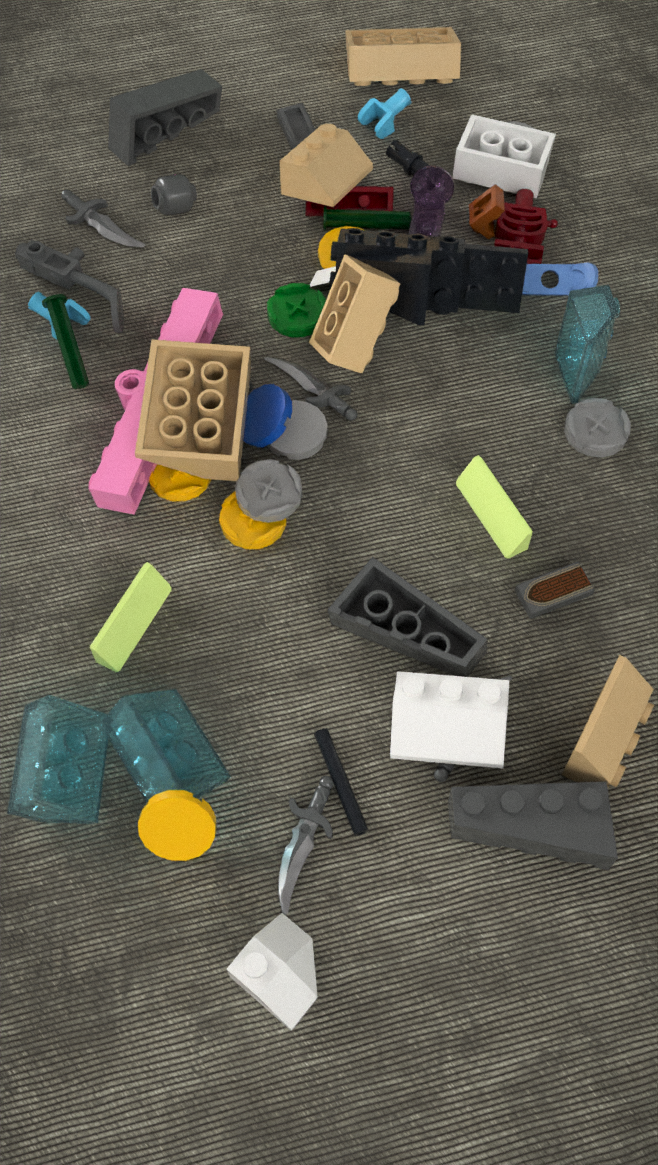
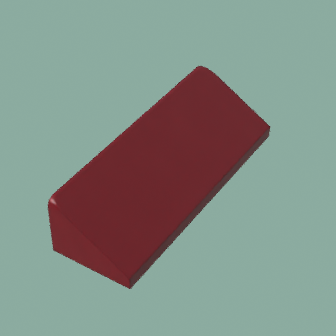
(359, 198)

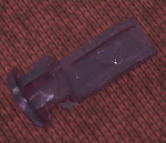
(431, 191)

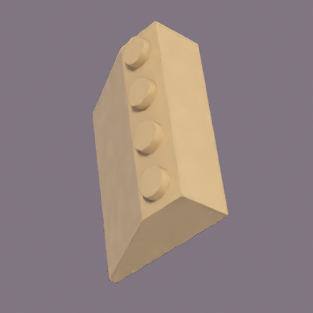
(403, 55)
(195, 408)

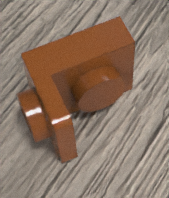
(486, 210)

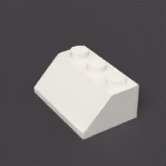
(503, 155)
(449, 719)

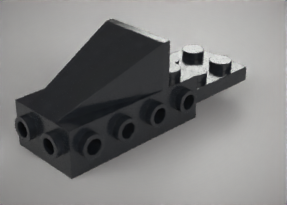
(438, 271)

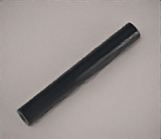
(341, 782)

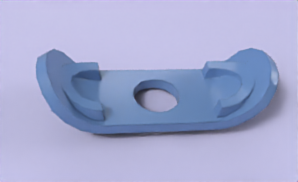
(569, 278)

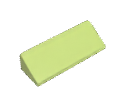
(494, 508)
(130, 618)

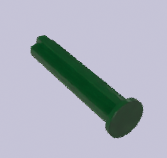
(366, 219)
(66, 340)

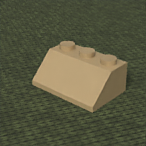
(324, 166)
(354, 314)
(611, 727)

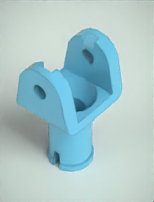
(384, 112)
(73, 309)

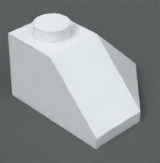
(278, 970)

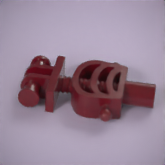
(523, 226)

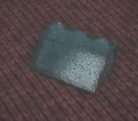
(585, 337)
(163, 745)
(59, 763)

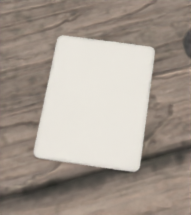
(322, 276)

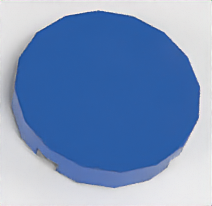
(266, 414)

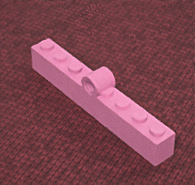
(122, 476)

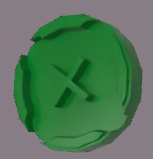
(295, 309)

